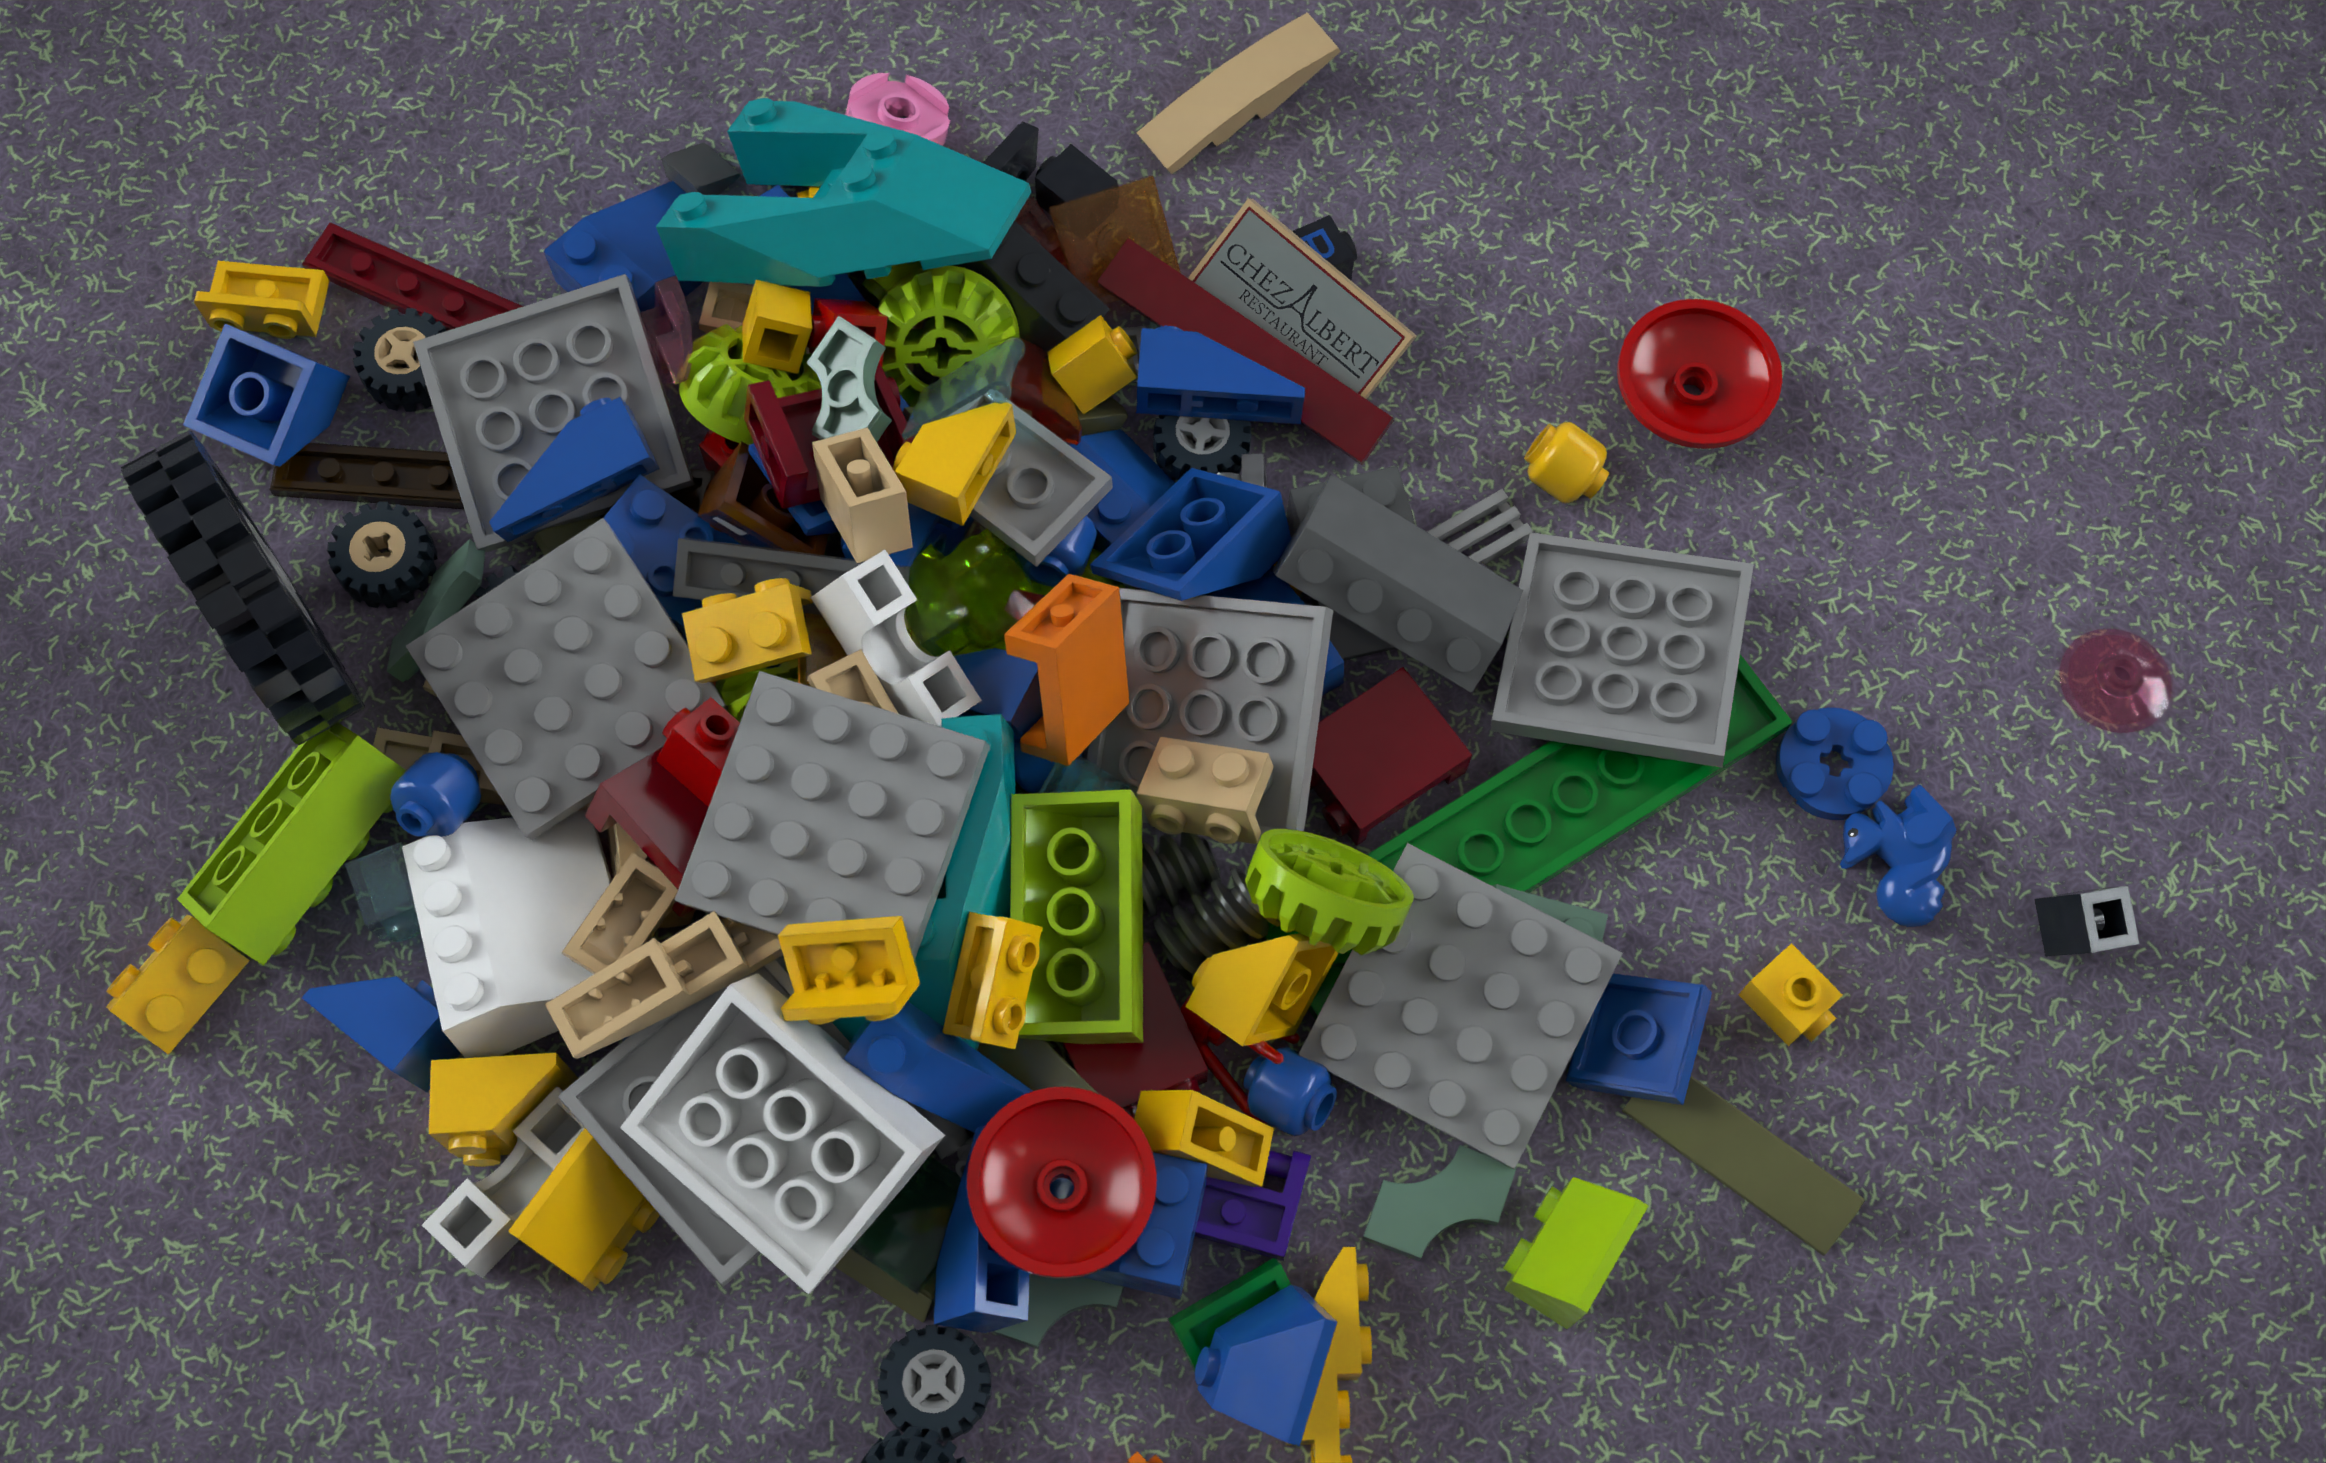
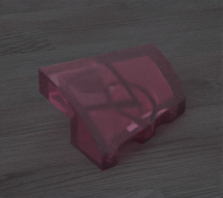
(670, 331)

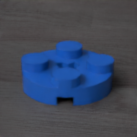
(1858, 742)

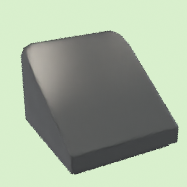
(699, 170)

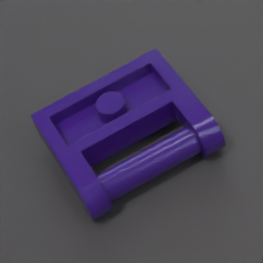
(1255, 1216)

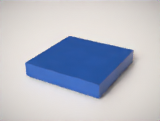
(1641, 1039)

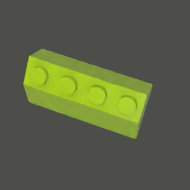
(292, 842)
(1083, 883)

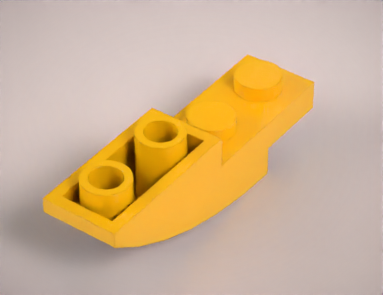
(1350, 1348)

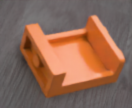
(1080, 664)

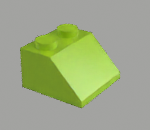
(1573, 1249)

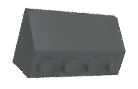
(1399, 583)

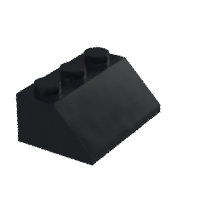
(1042, 292)

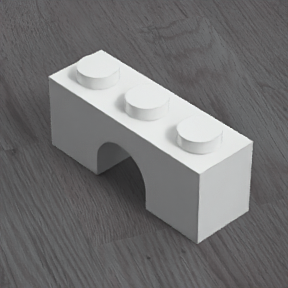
(868, 614)
(479, 1214)

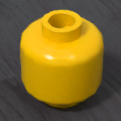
(1567, 462)

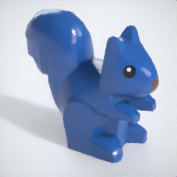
(1915, 849)

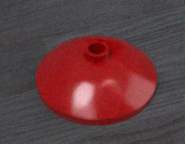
(1702, 347)
(1050, 1138)

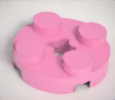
(884, 101)

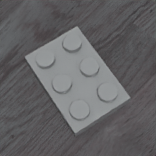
(1037, 488)

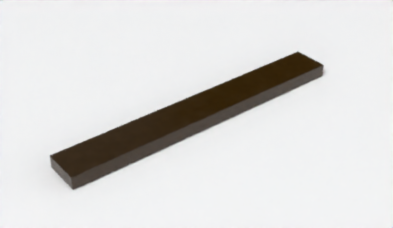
(396, 477)

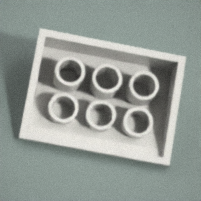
(497, 924)
(780, 1132)

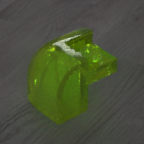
(965, 595)

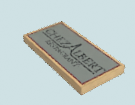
(1301, 299)

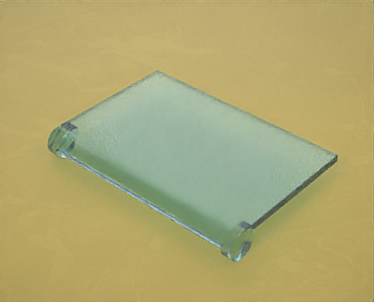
(985, 374)

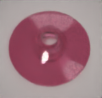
(2103, 697)

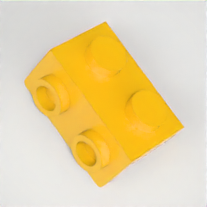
(265, 299)
(747, 631)
(848, 969)
(993, 980)
(175, 982)

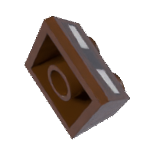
(748, 510)

